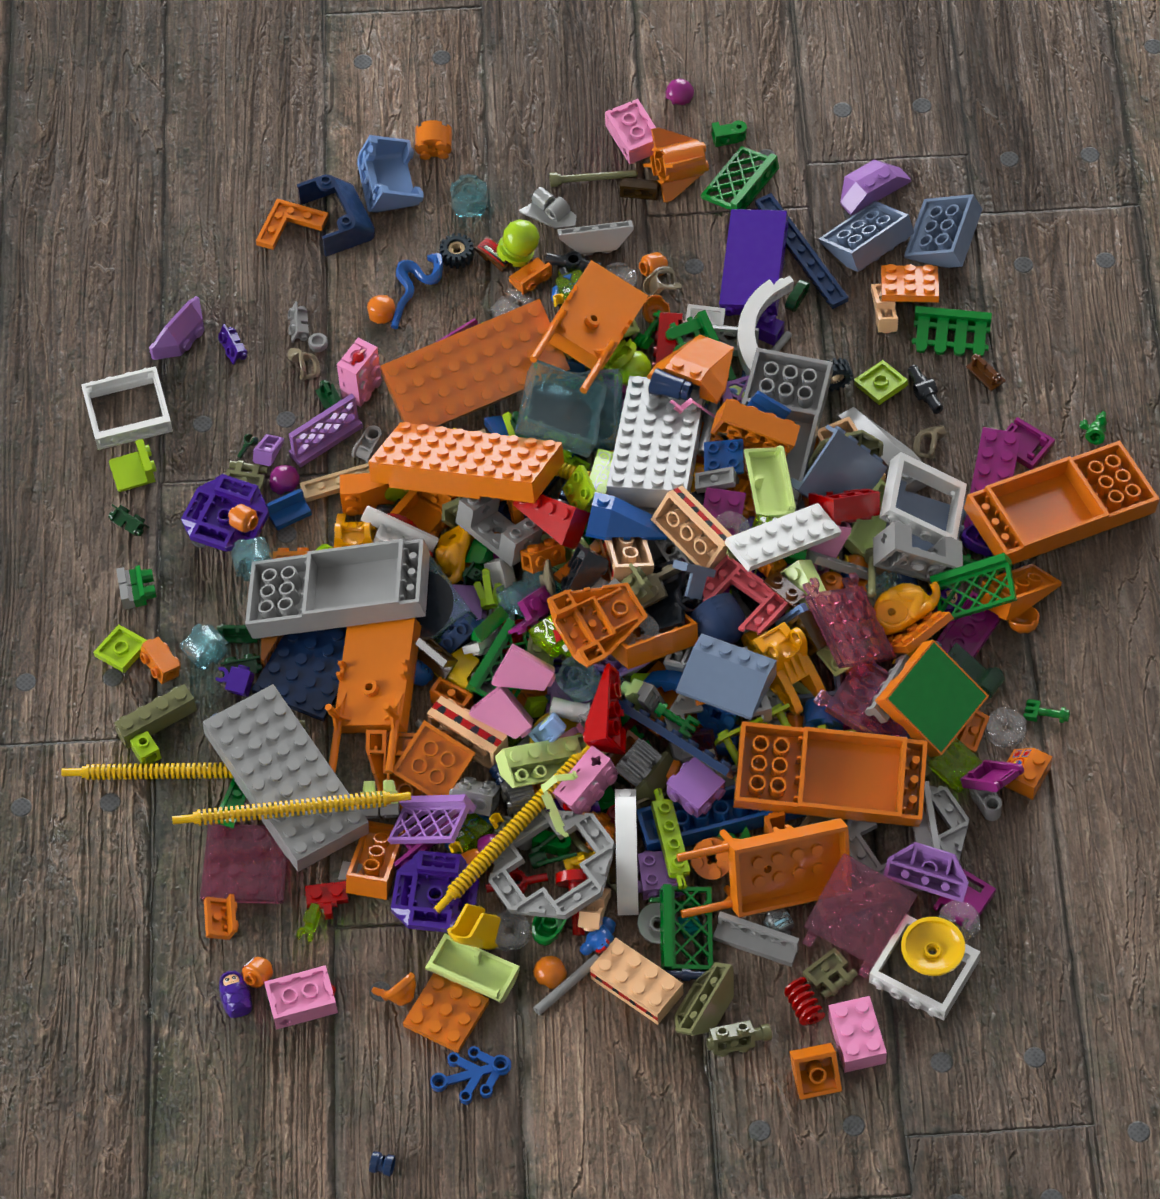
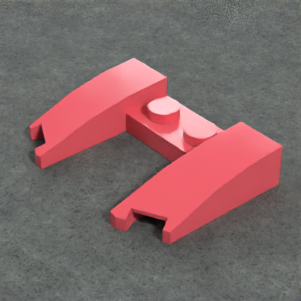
(771, 605)

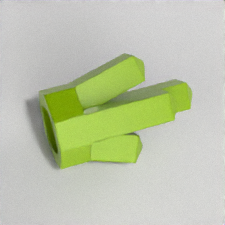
(488, 595)

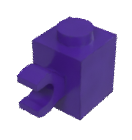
(770, 328)
(237, 680)

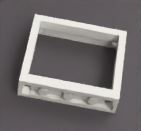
(132, 431)
(932, 477)
(913, 997)

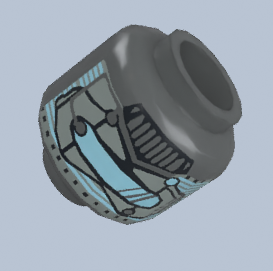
(779, 920)

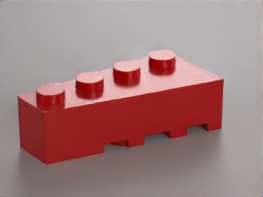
(665, 346)
(557, 519)

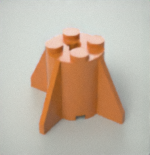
(676, 161)

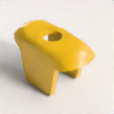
(463, 669)
(475, 928)

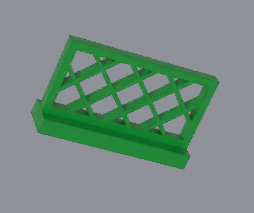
(752, 185)
(974, 572)
(491, 657)
(668, 932)

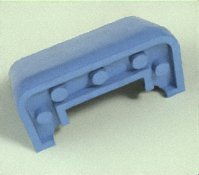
(387, 175)

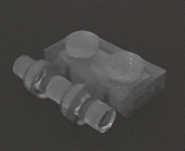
(505, 305)

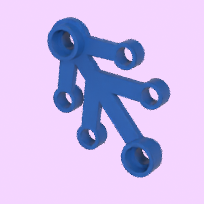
(473, 1073)

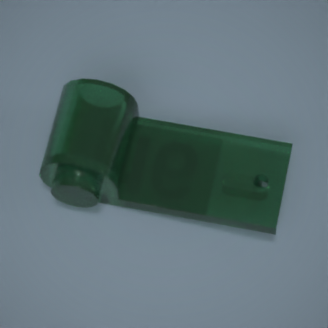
(987, 679)

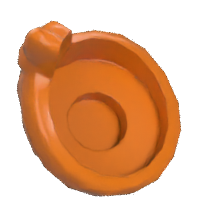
(401, 993)

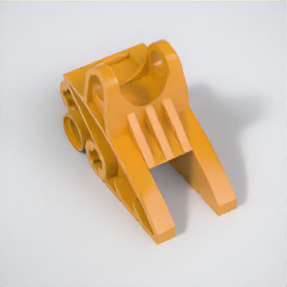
(352, 532)
(792, 662)

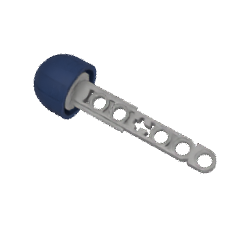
(716, 616)

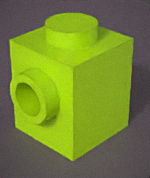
(145, 748)

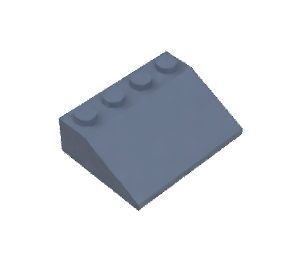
(944, 230)
(868, 235)
(727, 676)

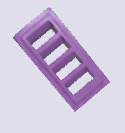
(267, 450)

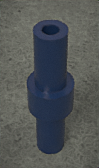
(685, 974)

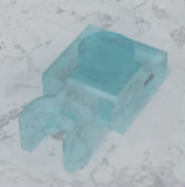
(884, 581)

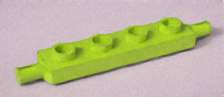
(670, 837)

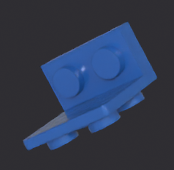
(724, 454)

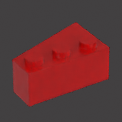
(848, 505)

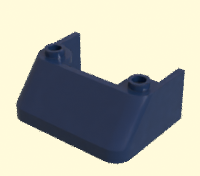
(353, 227)

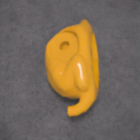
(452, 553)
(904, 606)

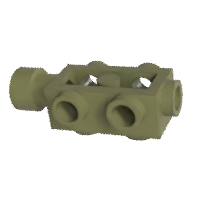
(730, 1037)

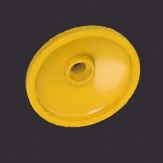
(933, 935)

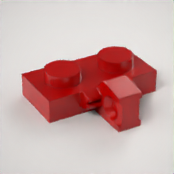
(327, 896)

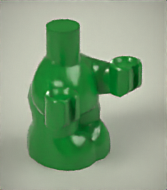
(1096, 430)

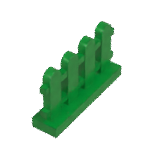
(951, 319)
(700, 323)

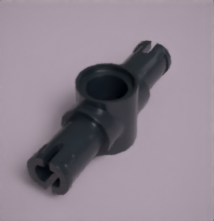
(571, 260)
(925, 389)

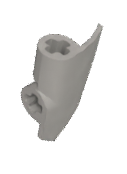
(549, 210)

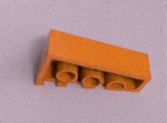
(754, 425)

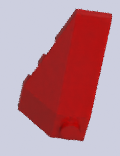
(604, 719)

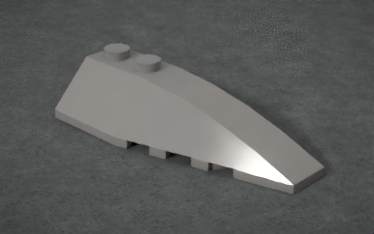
(891, 445)

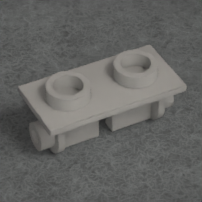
(297, 316)

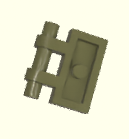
(254, 477)
(827, 967)

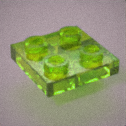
(954, 764)

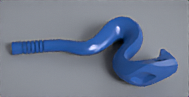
(402, 271)

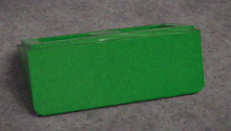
(489, 625)

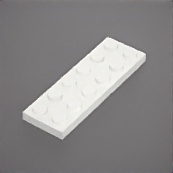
(782, 537)

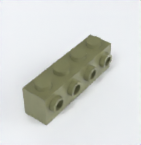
(156, 715)

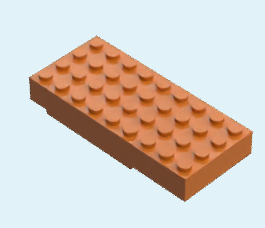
(470, 367)
(466, 463)
(1061, 502)
(831, 773)

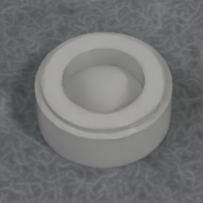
(318, 342)

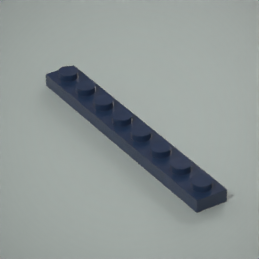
(807, 258)
(676, 738)

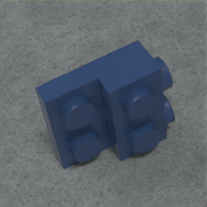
(460, 634)

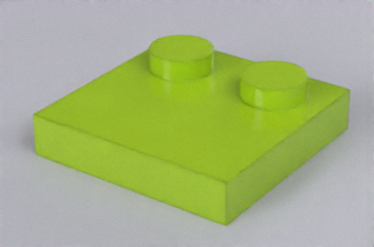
(881, 382)
(120, 648)

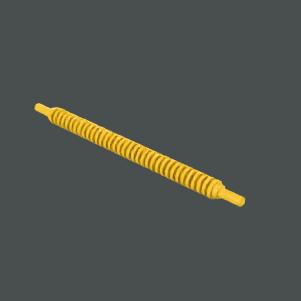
(145, 771)
(386, 798)
(503, 839)

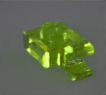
(311, 918)

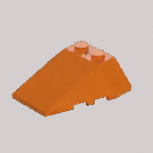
(702, 363)
(595, 619)
(377, 749)

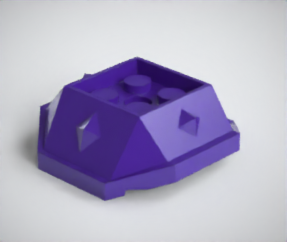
(212, 504)
(421, 879)

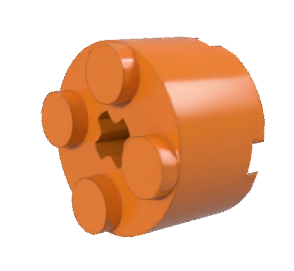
(433, 140)
(705, 867)

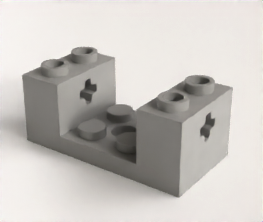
(482, 519)
(895, 553)

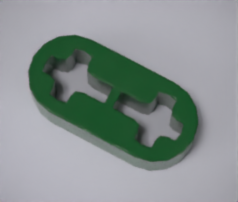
(797, 295)

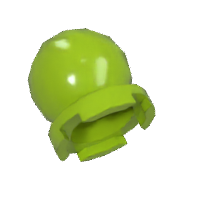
(518, 243)
(629, 361)

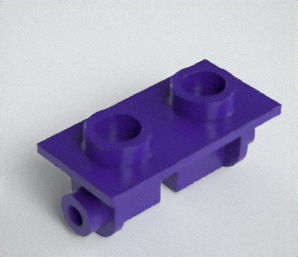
(228, 338)

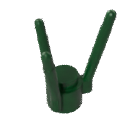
(539, 858)

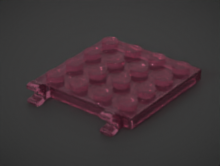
(849, 623)
(855, 696)
(243, 864)
(859, 911)

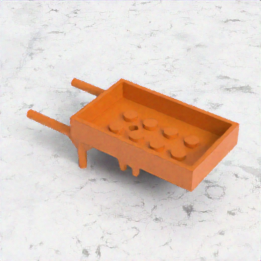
(593, 319)
(380, 659)
(776, 867)

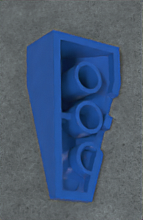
(618, 518)

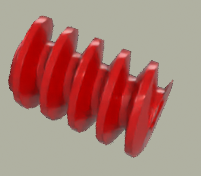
(802, 1002)

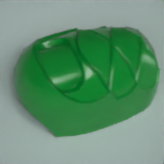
(546, 929)

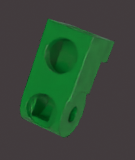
(728, 133)
(556, 846)

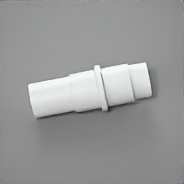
(568, 709)

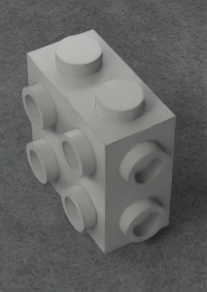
(483, 794)

